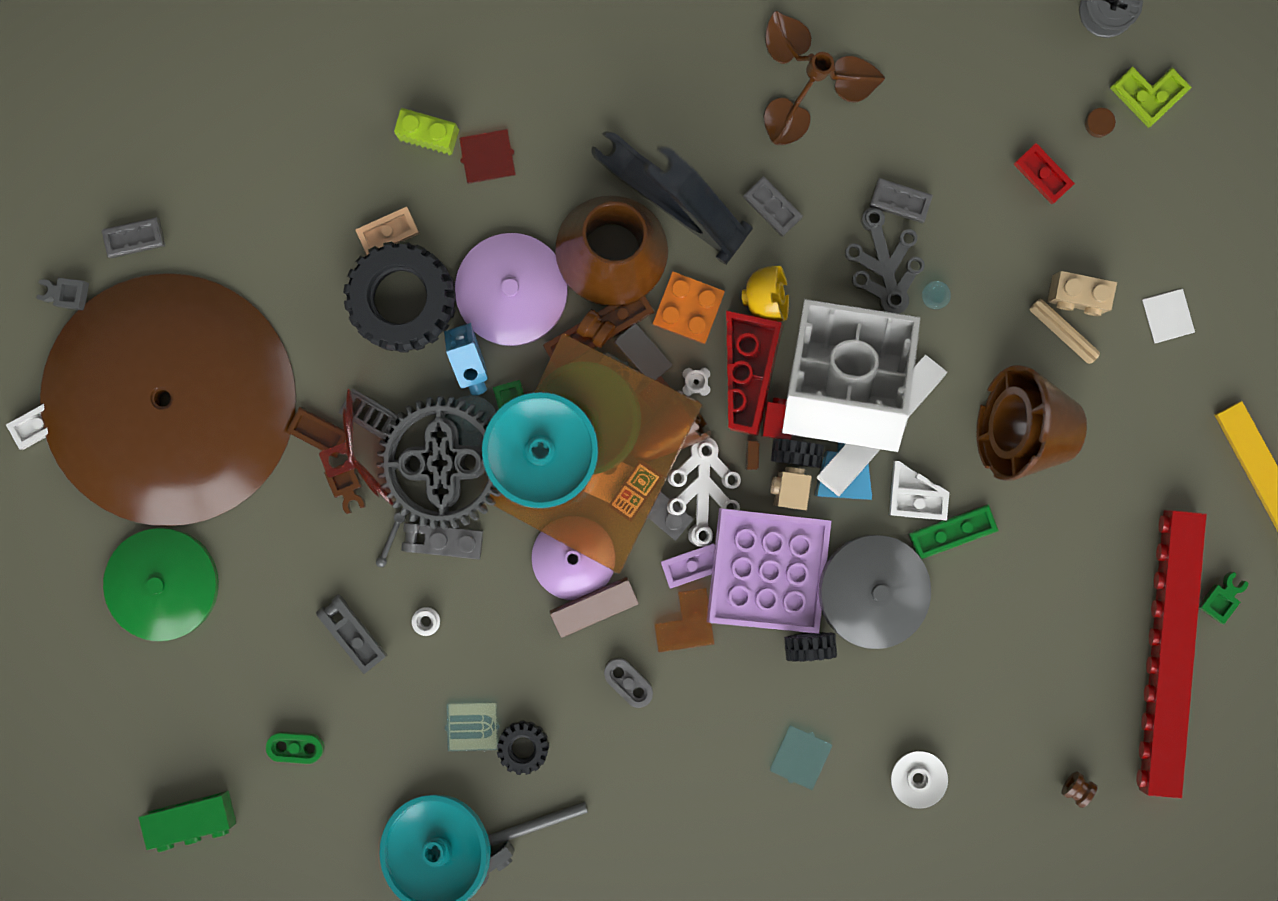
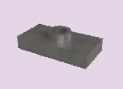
(901, 200)
(773, 206)
(133, 237)

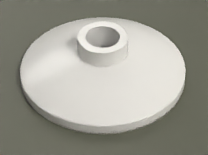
(929, 789)

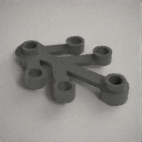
(885, 265)

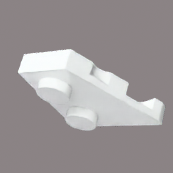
(916, 495)

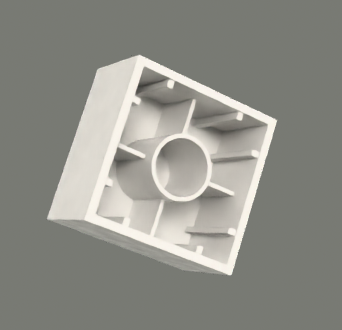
(852, 375)

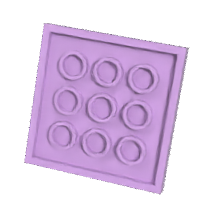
(768, 571)

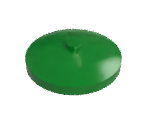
(160, 584)

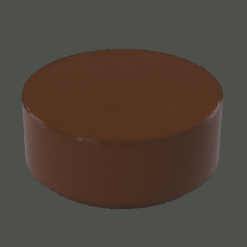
(1100, 122)

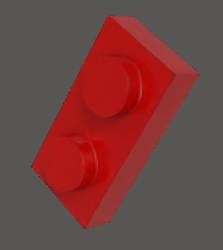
(1044, 173)

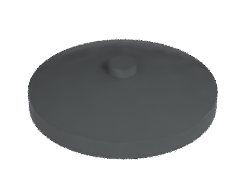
(874, 591)

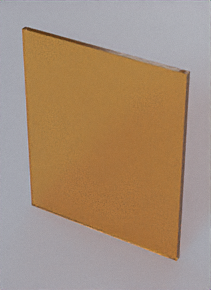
(638, 440)

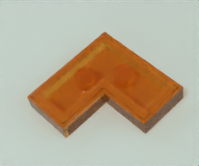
(692, 629)

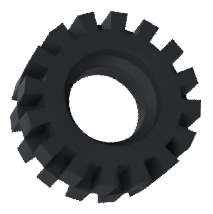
(797, 453)
(810, 646)
(517, 764)

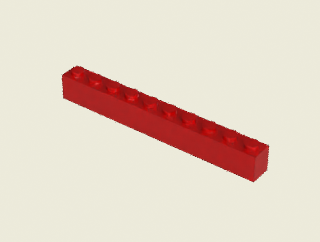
(1171, 653)

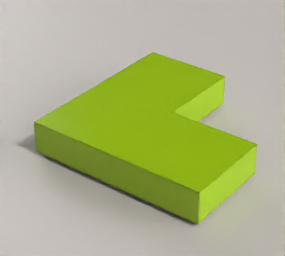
(1150, 101)

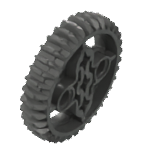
(442, 475)

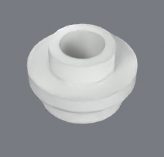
(417, 623)

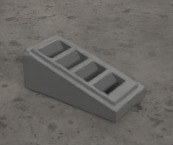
(373, 405)

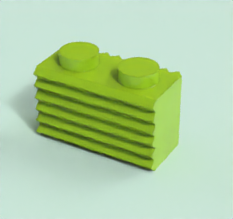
(426, 131)

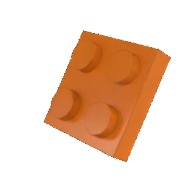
(688, 307)

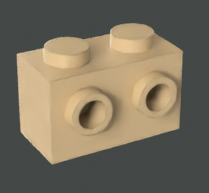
(1081, 292)
(791, 488)

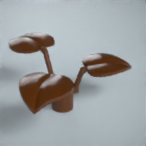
(853, 76)

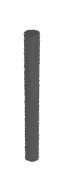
(538, 823)

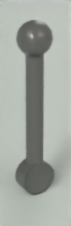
(381, 561)

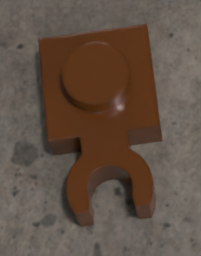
(345, 485)

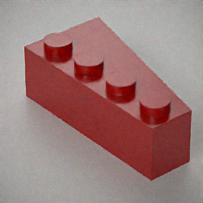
(750, 366)

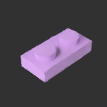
(689, 566)

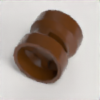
(594, 327)

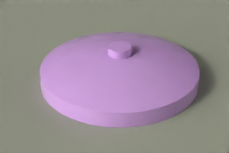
(511, 289)

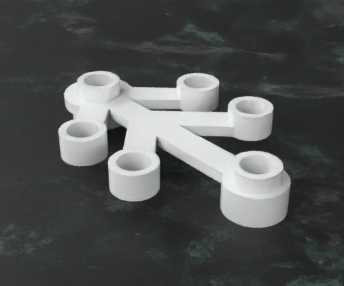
(703, 487)

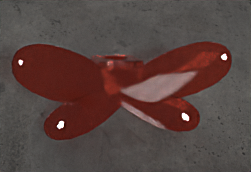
(352, 462)

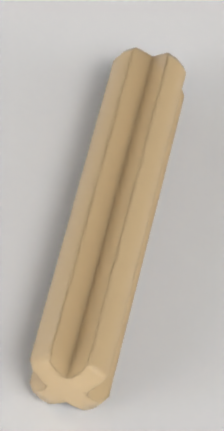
(1064, 331)

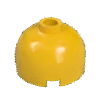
(766, 294)

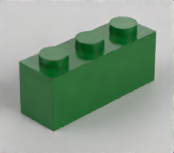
(187, 821)

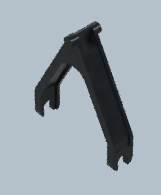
(678, 193)

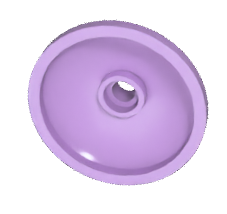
(561, 577)

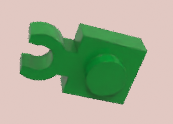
(1221, 601)

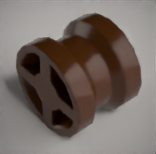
(1079, 789)

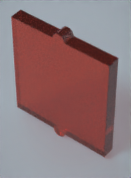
(487, 156)

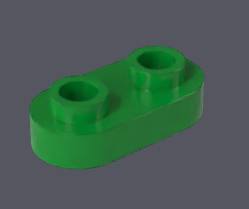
(296, 747)

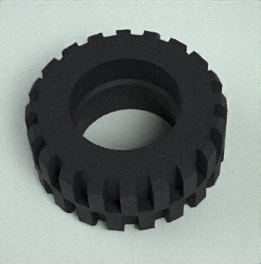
(366, 279)

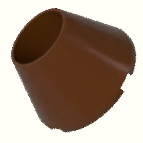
(607, 280)
(1027, 425)

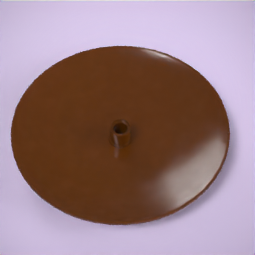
(225, 409)

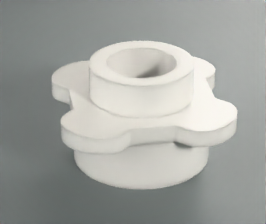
(690, 375)

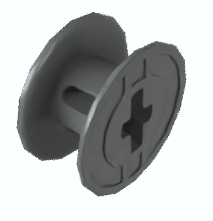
(1107, 22)

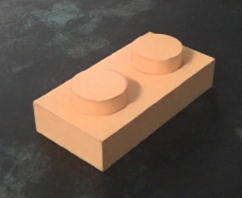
(393, 227)

